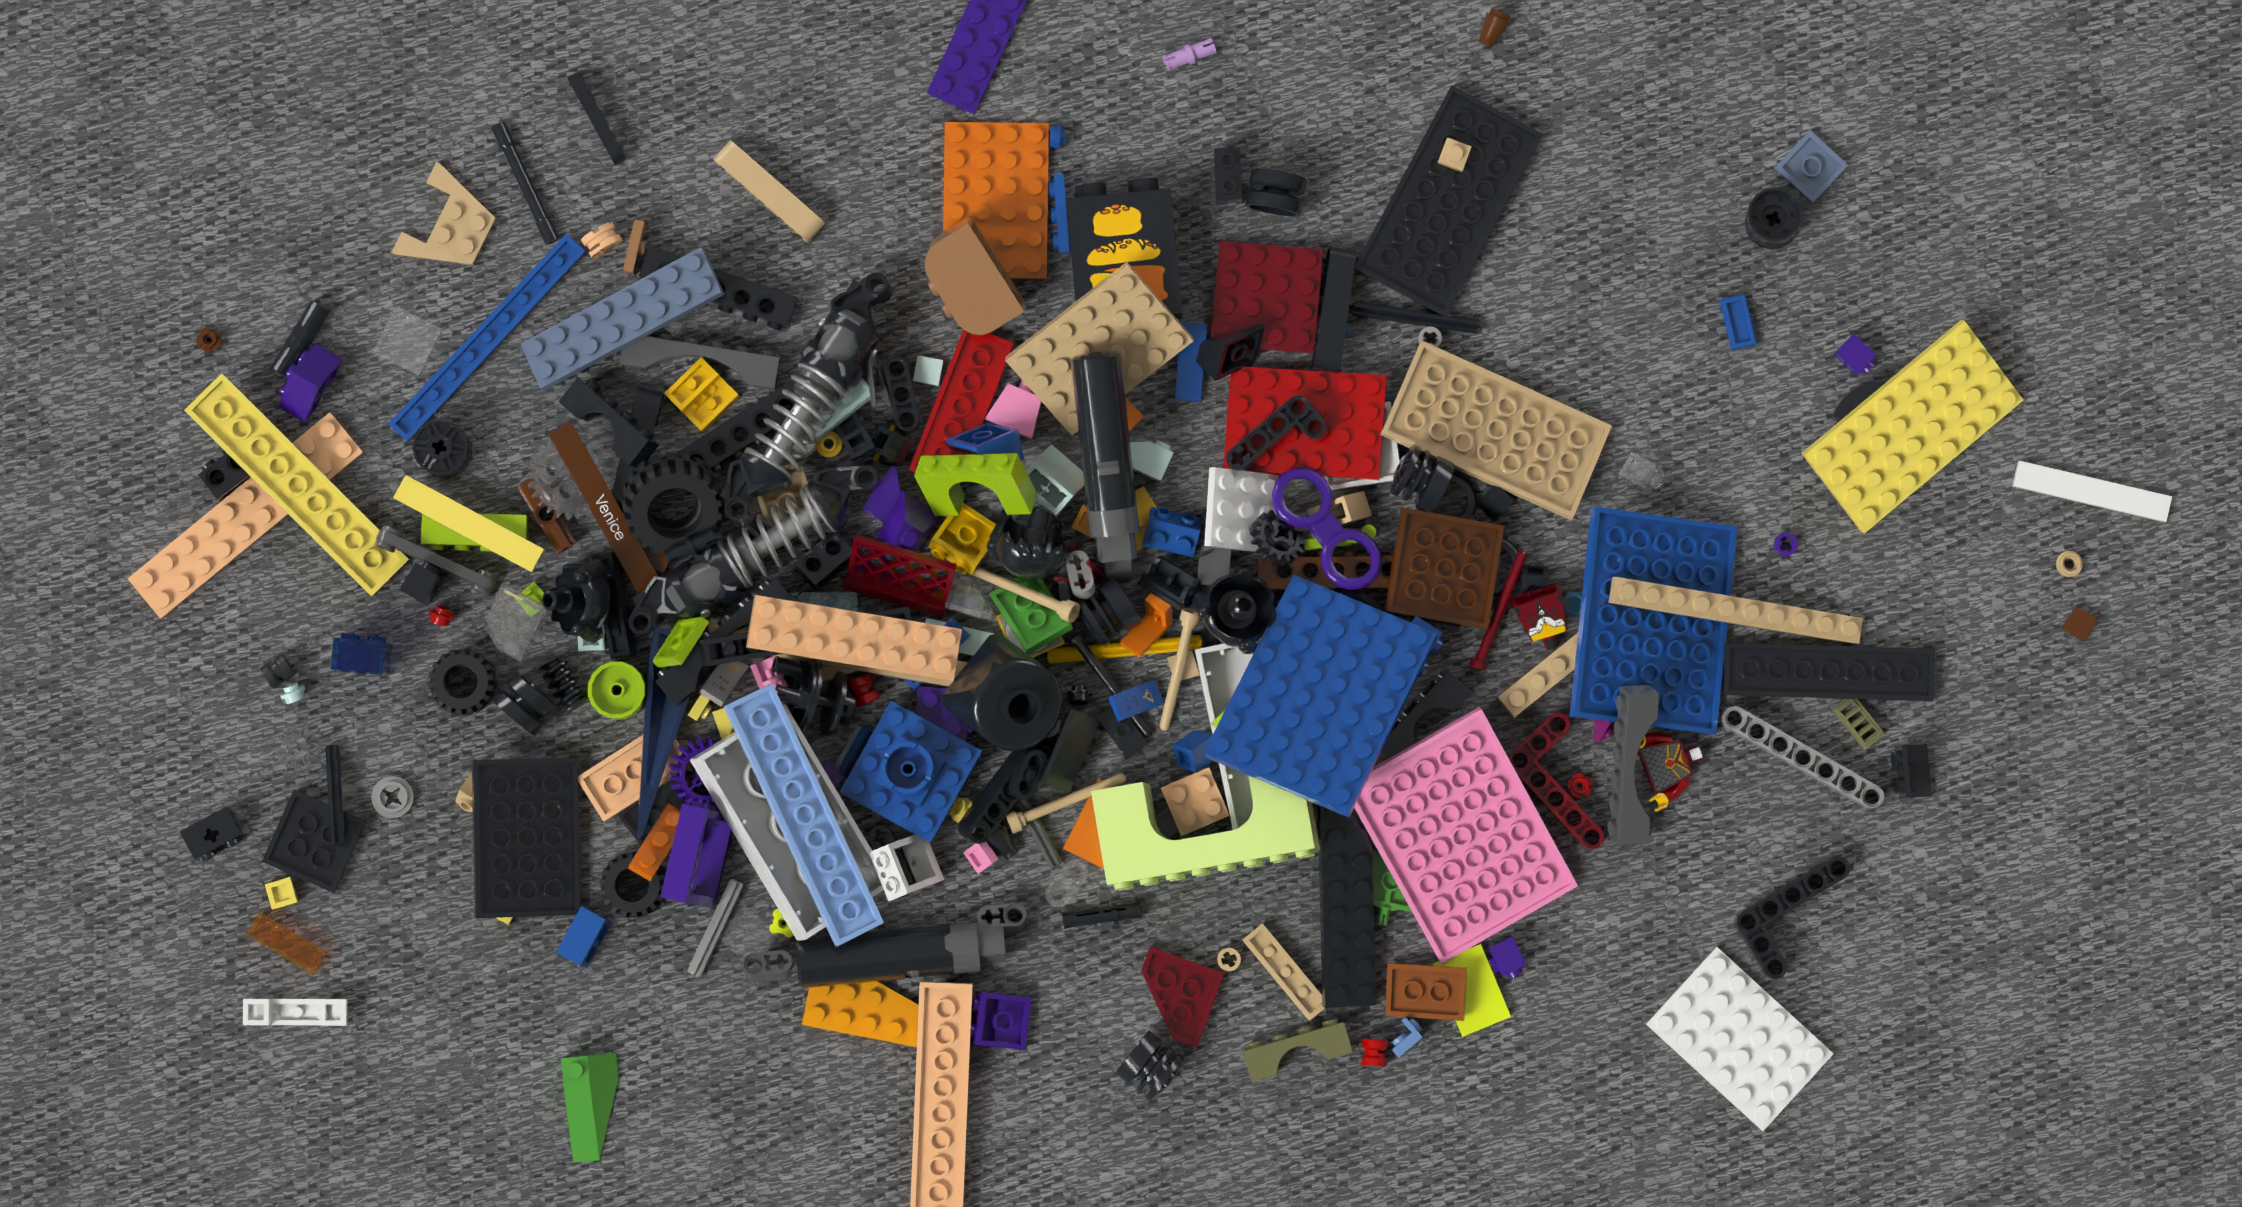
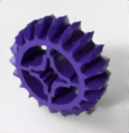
(685, 789)

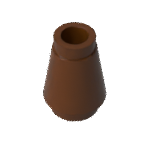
(1493, 27)

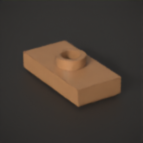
(636, 247)

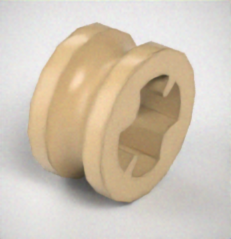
(1231, 951)

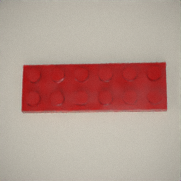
(964, 392)

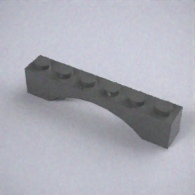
(756, 369)
(1636, 713)

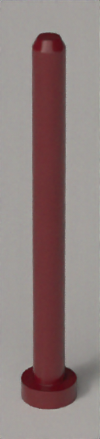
(1479, 661)

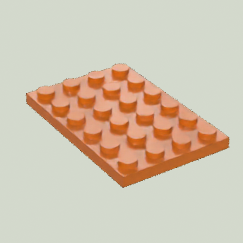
(1002, 183)

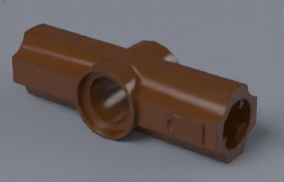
(556, 528)

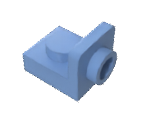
(1405, 1042)

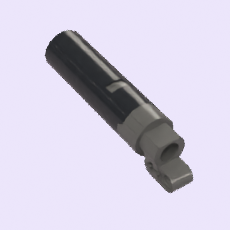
(1106, 459)

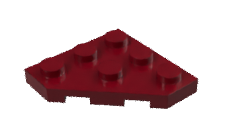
(1182, 993)

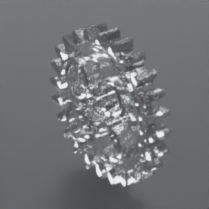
(549, 458)

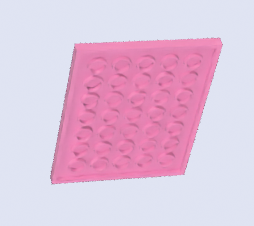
(1461, 836)

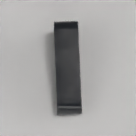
(1274, 438)

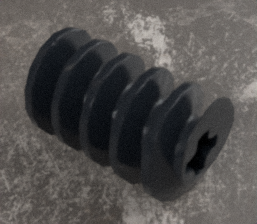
(564, 684)

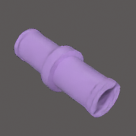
(1189, 54)

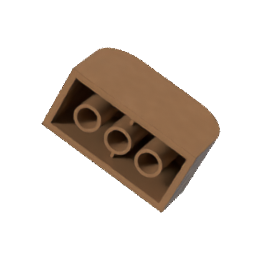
(971, 280)

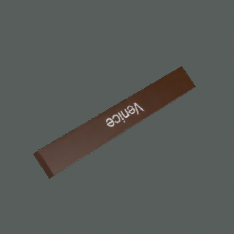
(602, 505)

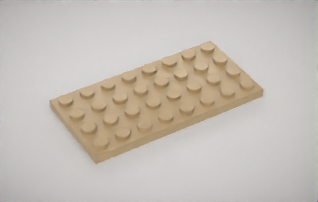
(1496, 430)

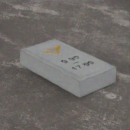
(723, 681)

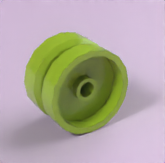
(602, 687)

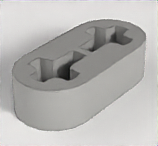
(1075, 576)

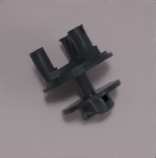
(801, 700)

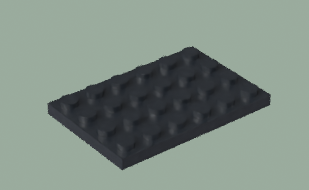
(525, 837)

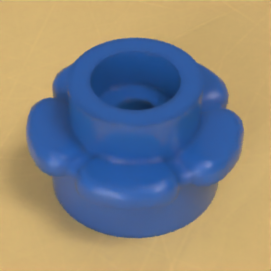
(1057, 136)

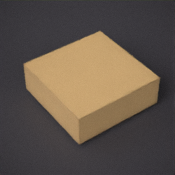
(1190, 668)

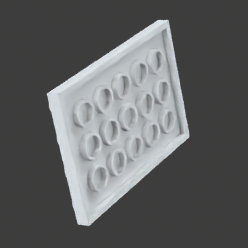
(1739, 1039)

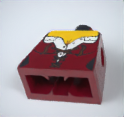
(1542, 614)

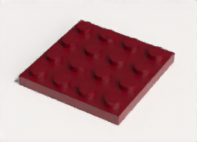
(1269, 288)

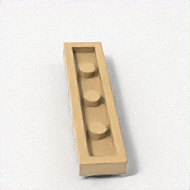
(1284, 971)

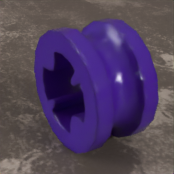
(1777, 542)

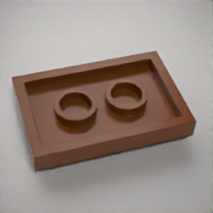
(1426, 991)

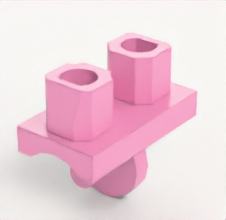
(763, 674)

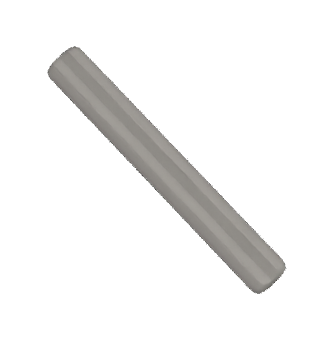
(715, 928)

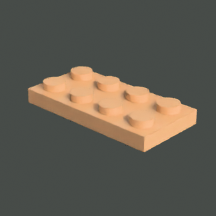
(616, 780)

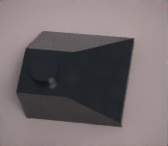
(1230, 351)

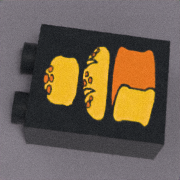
(1124, 229)

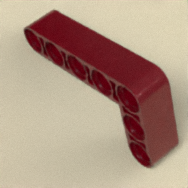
(1550, 785)

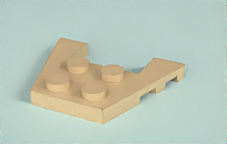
(459, 229)

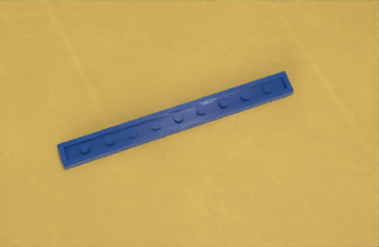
(487, 337)

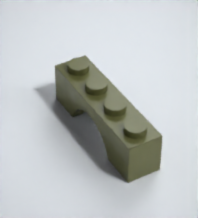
(1264, 1059)

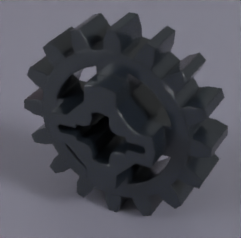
(1276, 539)

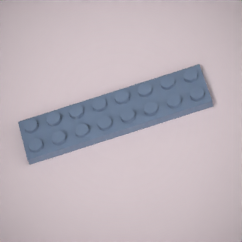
(622, 318)

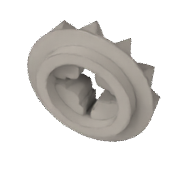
(380, 799)

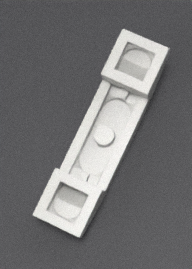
(295, 1012)

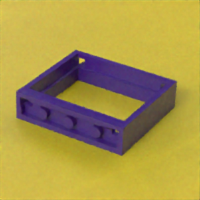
(686, 852)

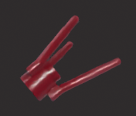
(1098, 571)

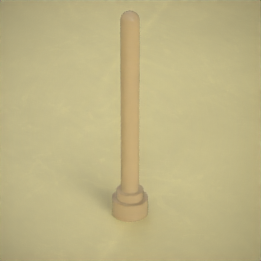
(1067, 610)
(1189, 622)
(1019, 820)

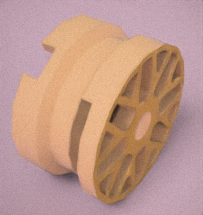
(601, 240)

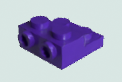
(931, 709)
(1000, 1020)

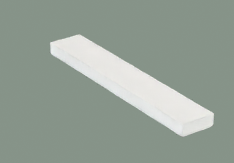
(2092, 491)

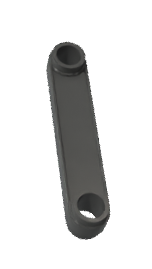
(390, 539)

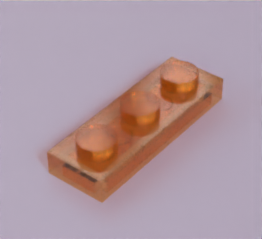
(286, 943)

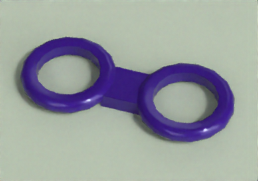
(1326, 528)

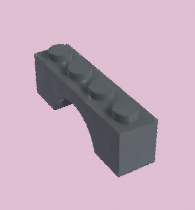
(1218, 561)

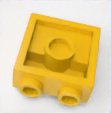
(963, 539)

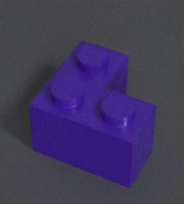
(308, 381)

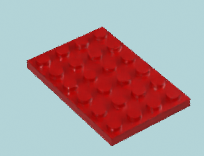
(1347, 402)

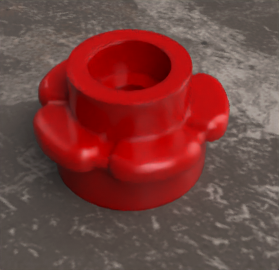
(441, 615)
(1576, 792)

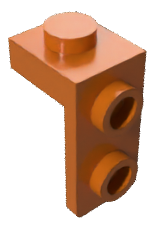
(1153, 626)

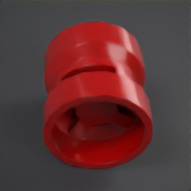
(863, 690)
(1374, 1052)

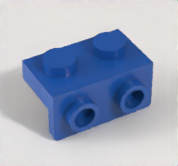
(1172, 531)

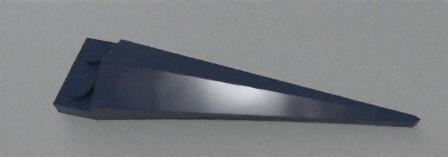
(660, 729)

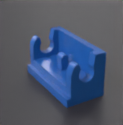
(583, 937)

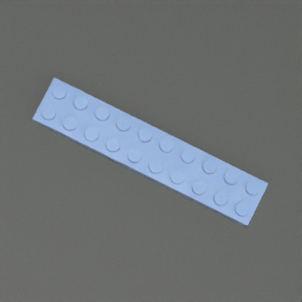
(803, 814)

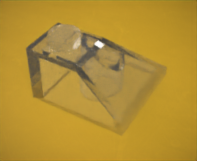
(969, 600)
(514, 622)

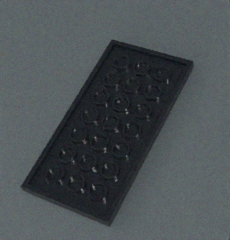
(1446, 215)

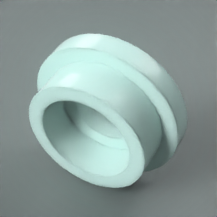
(293, 692)

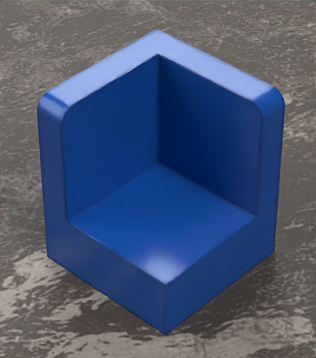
(1190, 751)

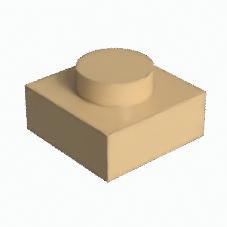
(1454, 154)

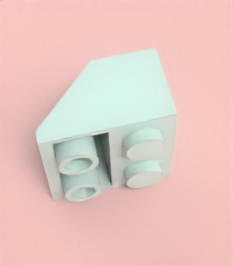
(1055, 480)

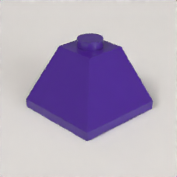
(908, 524)

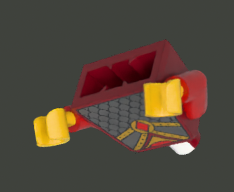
(1666, 766)

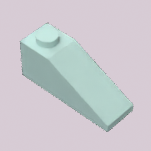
(1151, 458)

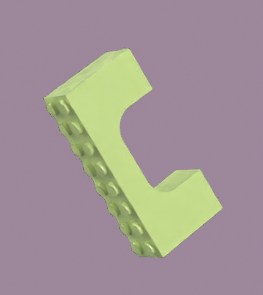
(1139, 852)

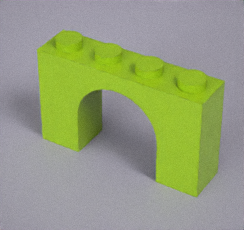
(1001, 473)

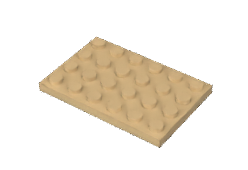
(1112, 316)

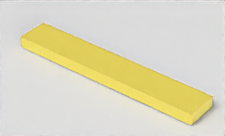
(468, 523)

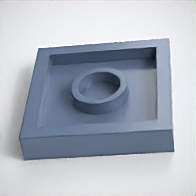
(1811, 166)

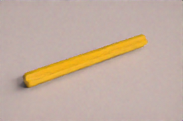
(1113, 650)

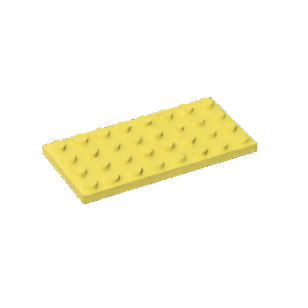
(1912, 426)

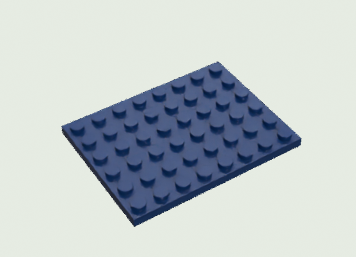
(1648, 647)
(1320, 695)

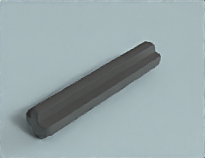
(1040, 835)

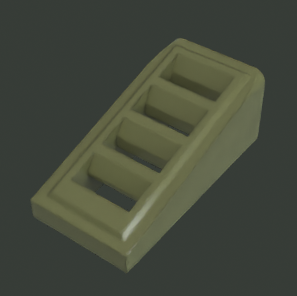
(1864, 744)

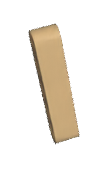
(769, 191)

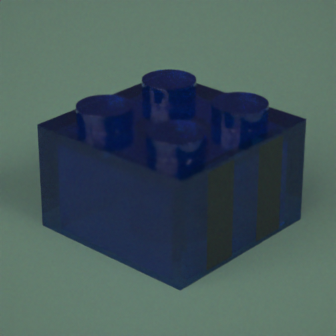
(361, 656)

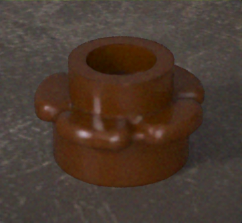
(215, 343)

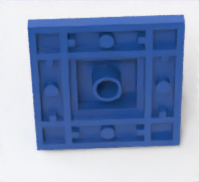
(914, 799)

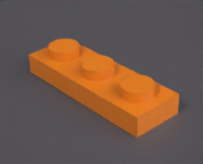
(657, 844)

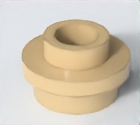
(2076, 560)

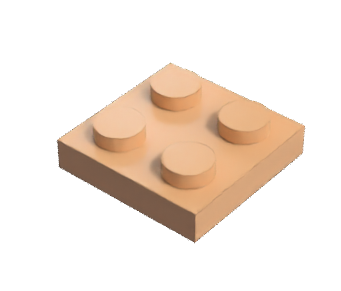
(1195, 801)

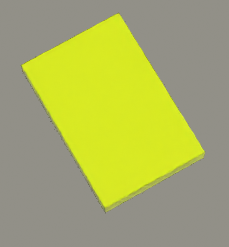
(1483, 997)

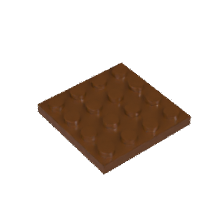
(1444, 568)

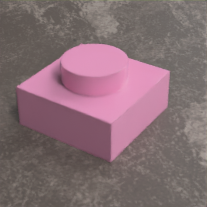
(980, 856)

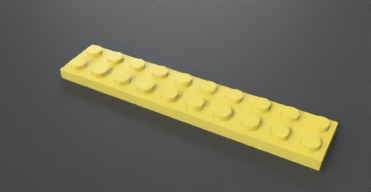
(295, 483)

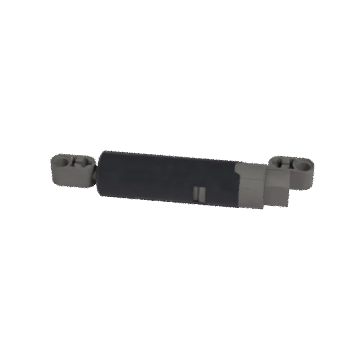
(894, 952)

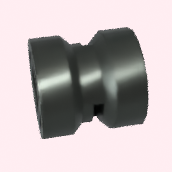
(277, 671)

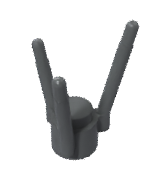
(869, 370)

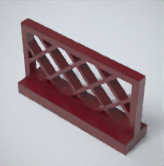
(895, 587)

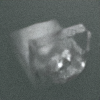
(1642, 473)

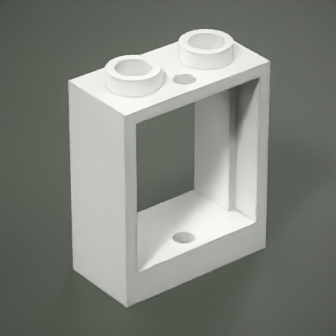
(920, 859)

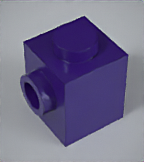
(1506, 958)

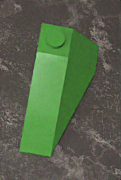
(589, 1098)

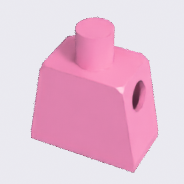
(1016, 409)

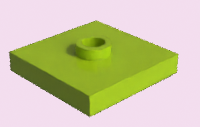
(680, 642)

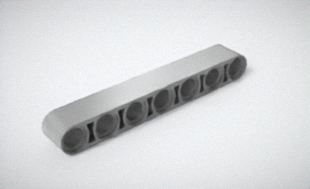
(1811, 768)

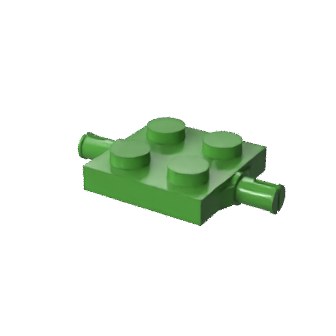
(1385, 890)

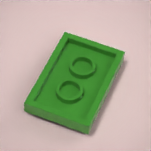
(1029, 621)

